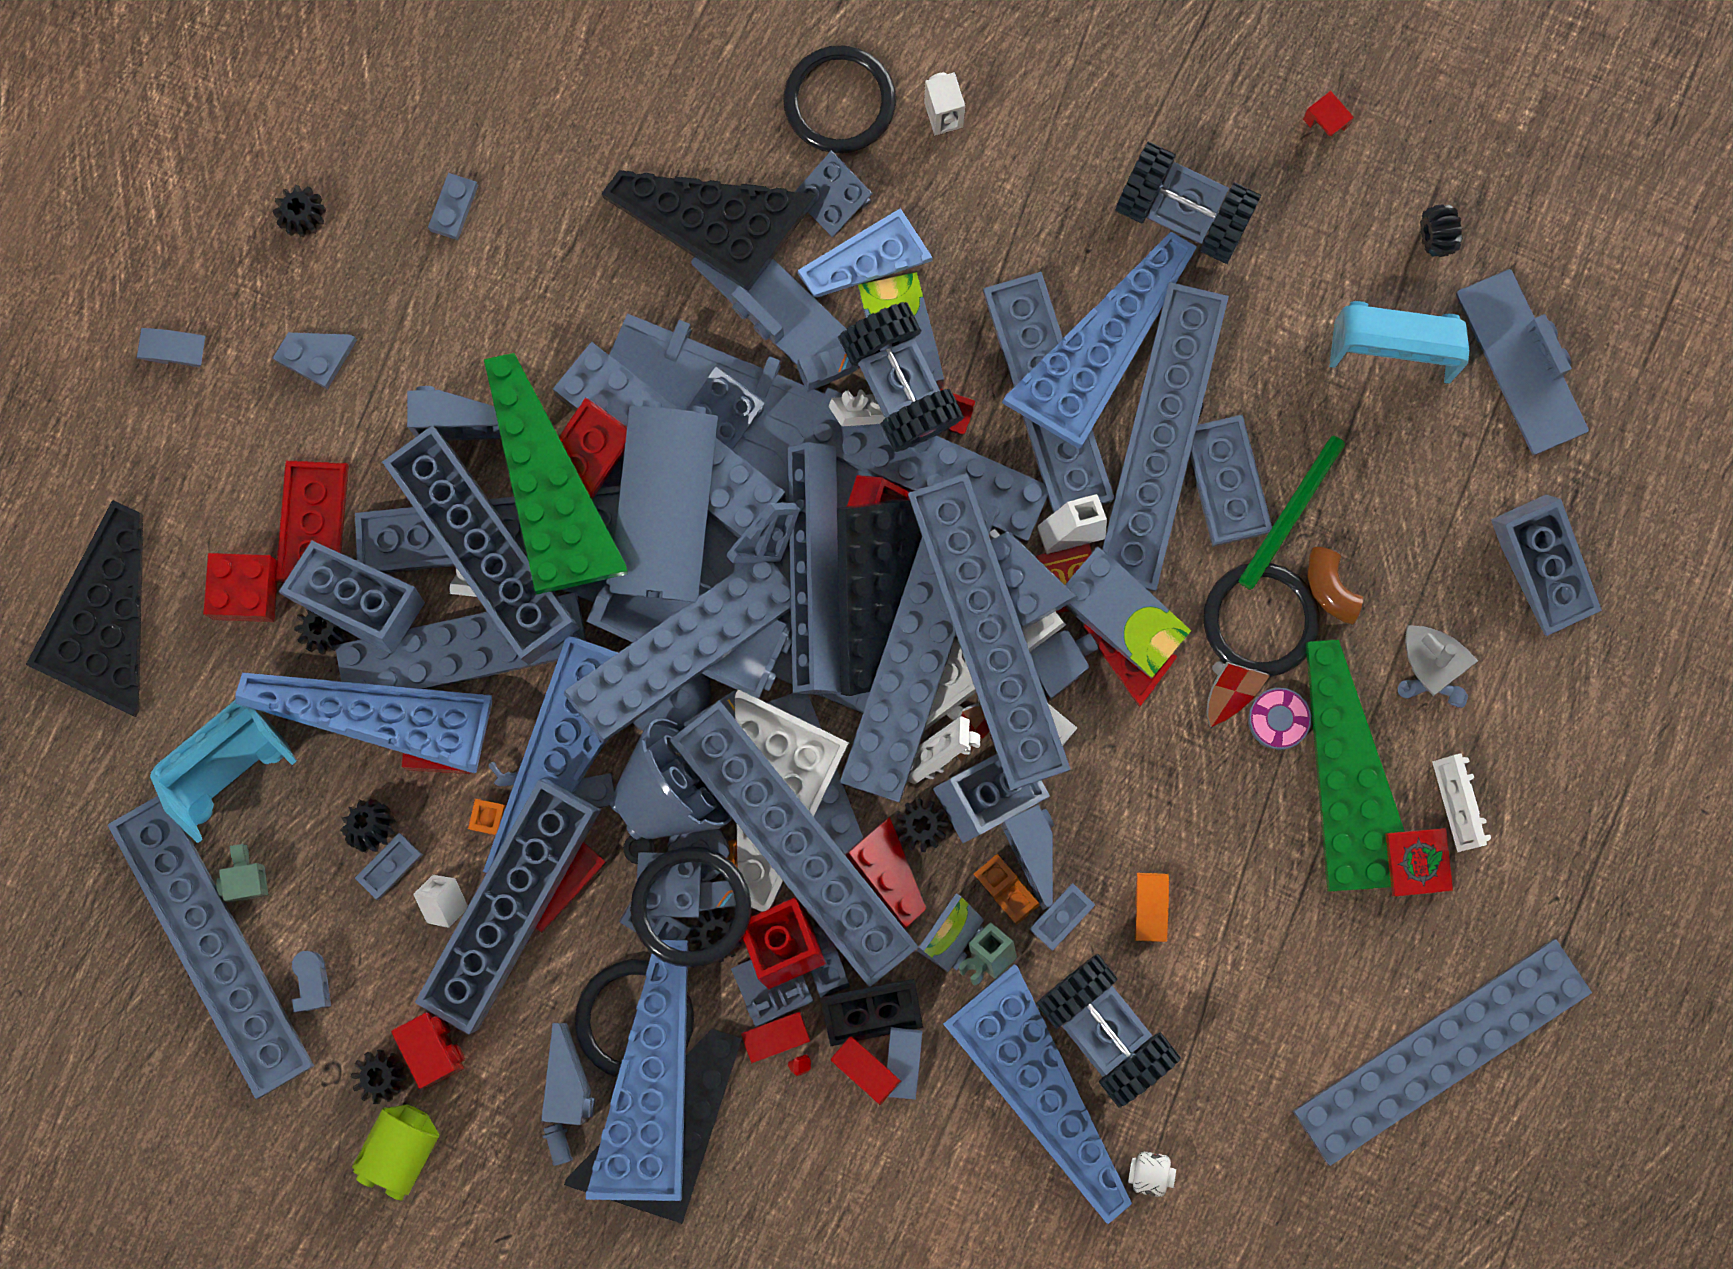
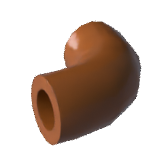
(1328, 588)

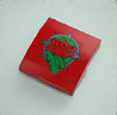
(1419, 862)

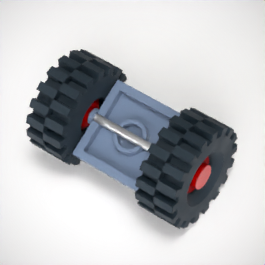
(1187, 202)
(900, 376)
(1108, 1031)

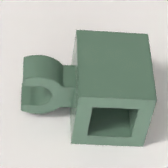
(244, 879)
(990, 952)

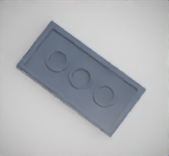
(1228, 482)

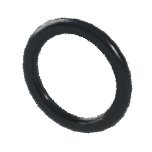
(855, 143)
(1274, 667)
(724, 945)
(586, 1002)

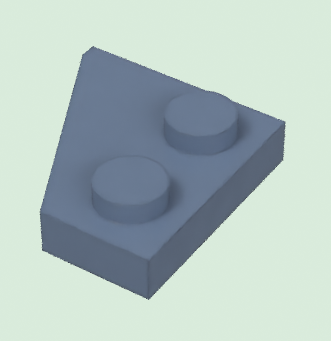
(315, 355)
(767, 535)

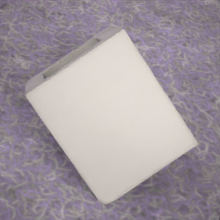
(441, 900)

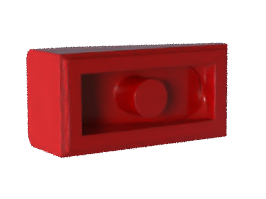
(775, 1037)
(865, 1070)

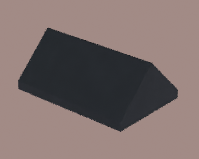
(871, 1011)

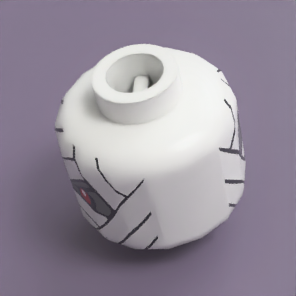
(1151, 1174)

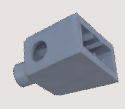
(1061, 661)

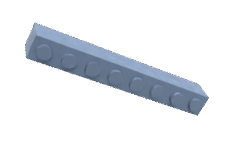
(814, 569)

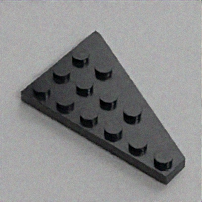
(720, 224)
(874, 564)
(97, 622)
(706, 1080)

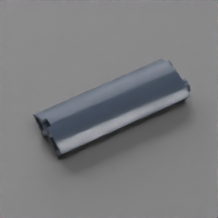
(664, 501)
(744, 669)

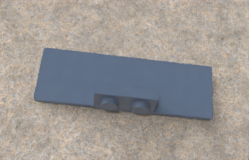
(780, 311)
(1524, 361)

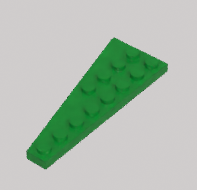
(556, 514)
(1350, 776)

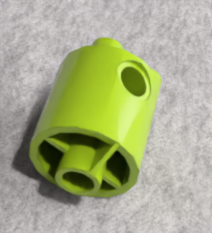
(396, 1150)

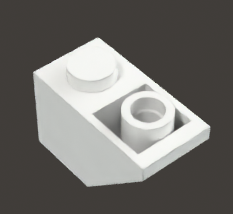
(1074, 525)

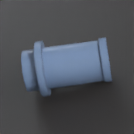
(557, 1144)

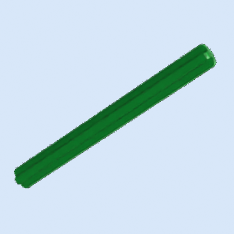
(1291, 512)

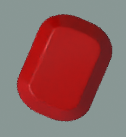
(800, 1065)

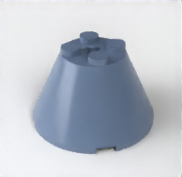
(662, 792)

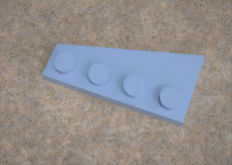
(871, 254)

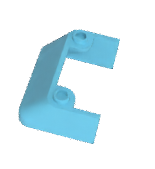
(1401, 336)
(212, 760)

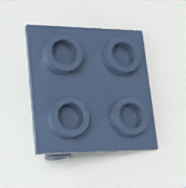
(837, 193)
(731, 403)
(674, 891)
(766, 1003)

